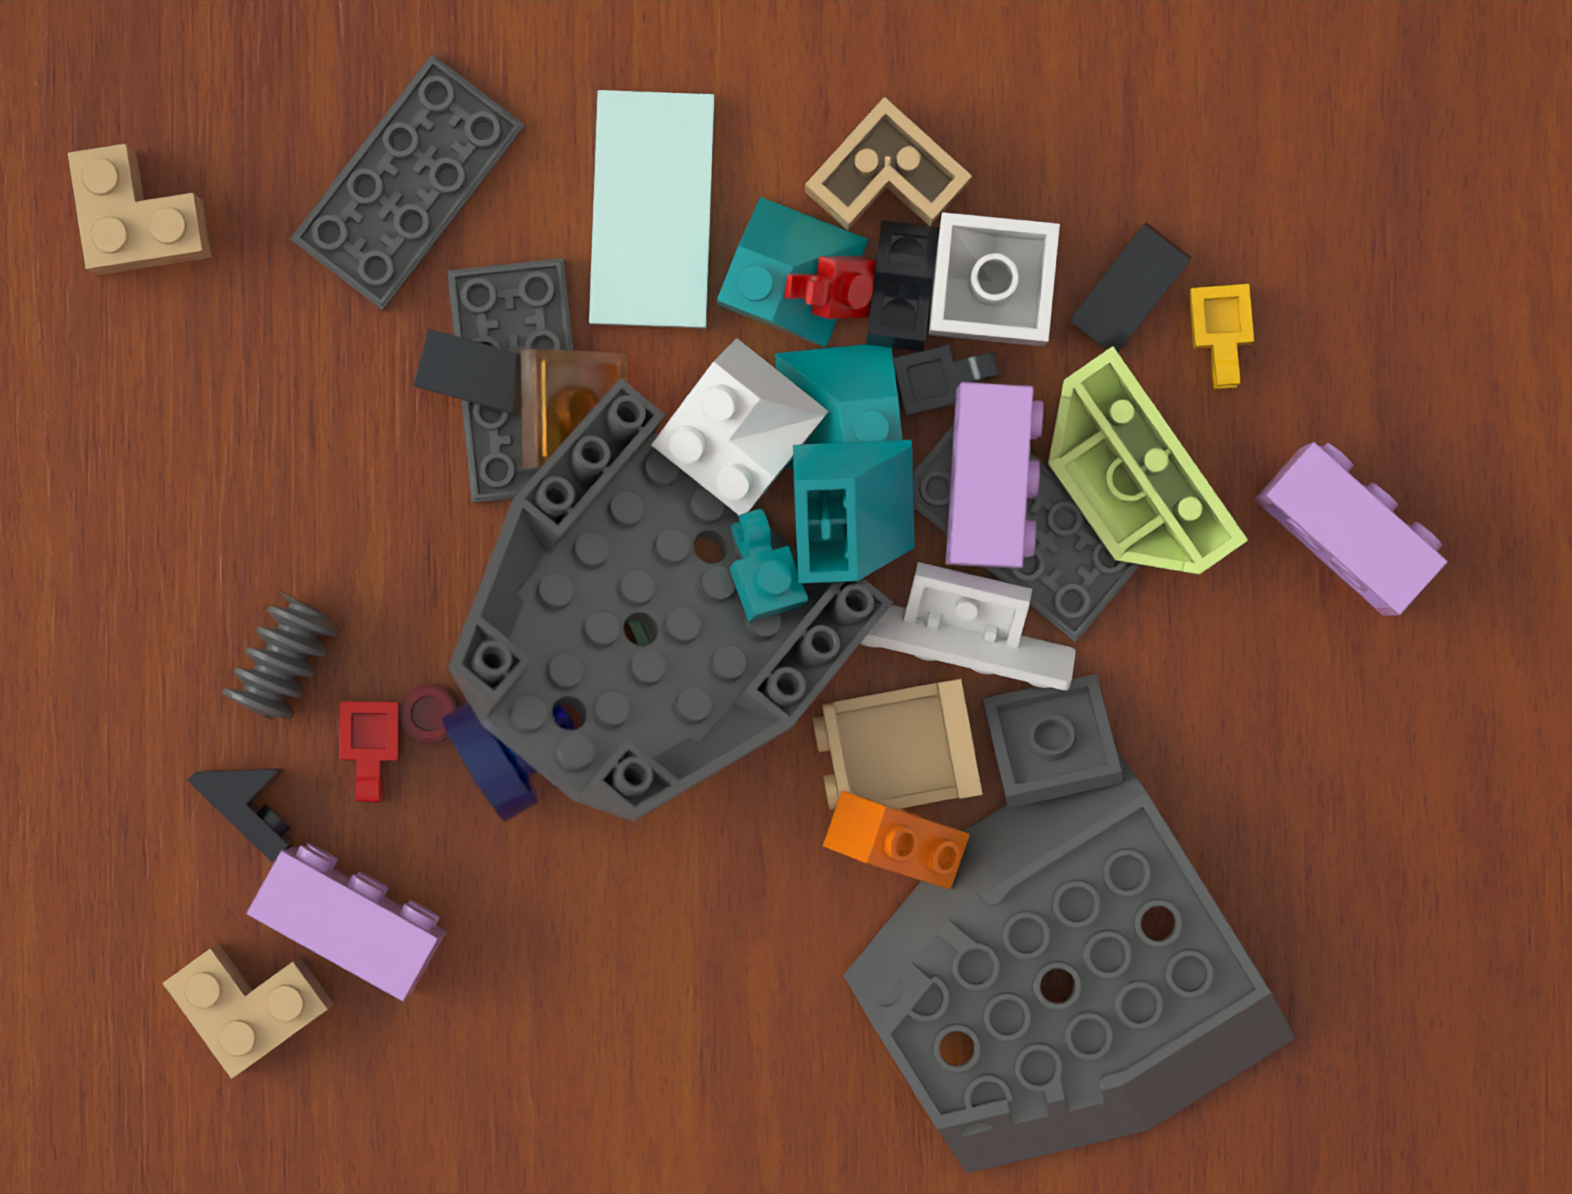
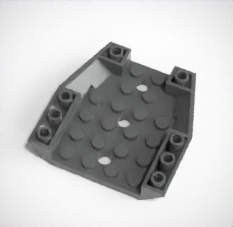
(609, 542)
(1145, 1015)

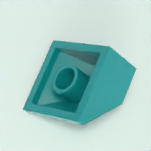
(771, 247)
(854, 387)

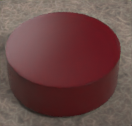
(423, 712)

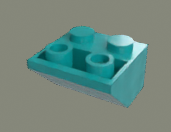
(852, 508)

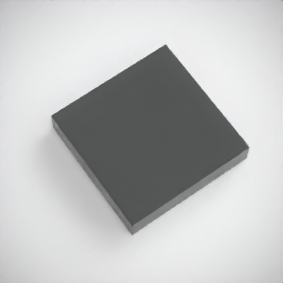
(1052, 741)

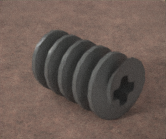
(282, 659)

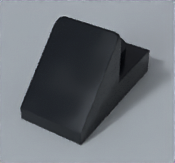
(233, 796)

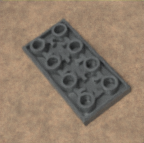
(408, 182)
(514, 311)
(1070, 567)

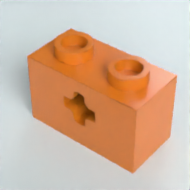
(896, 840)

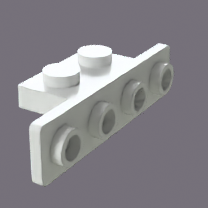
(972, 626)

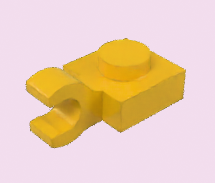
(1222, 322)

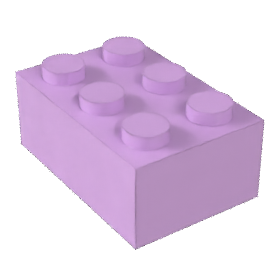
(992, 475)
(1352, 528)
(348, 919)

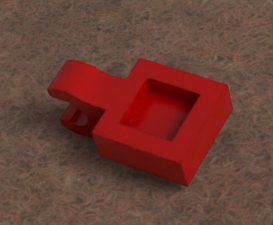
(838, 289)
(369, 735)

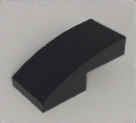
(902, 285)
(1130, 288)
(470, 372)

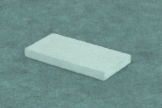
(651, 209)

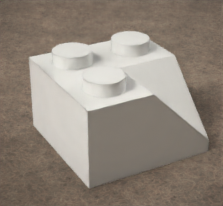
(994, 279)
(739, 427)

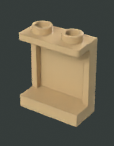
(900, 746)

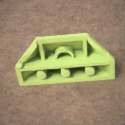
(1135, 474)

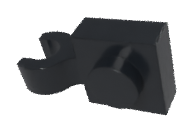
(931, 377)

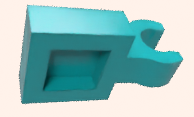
(764, 576)

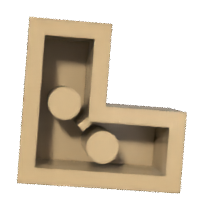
(888, 154)
(121, 227)
(241, 1021)

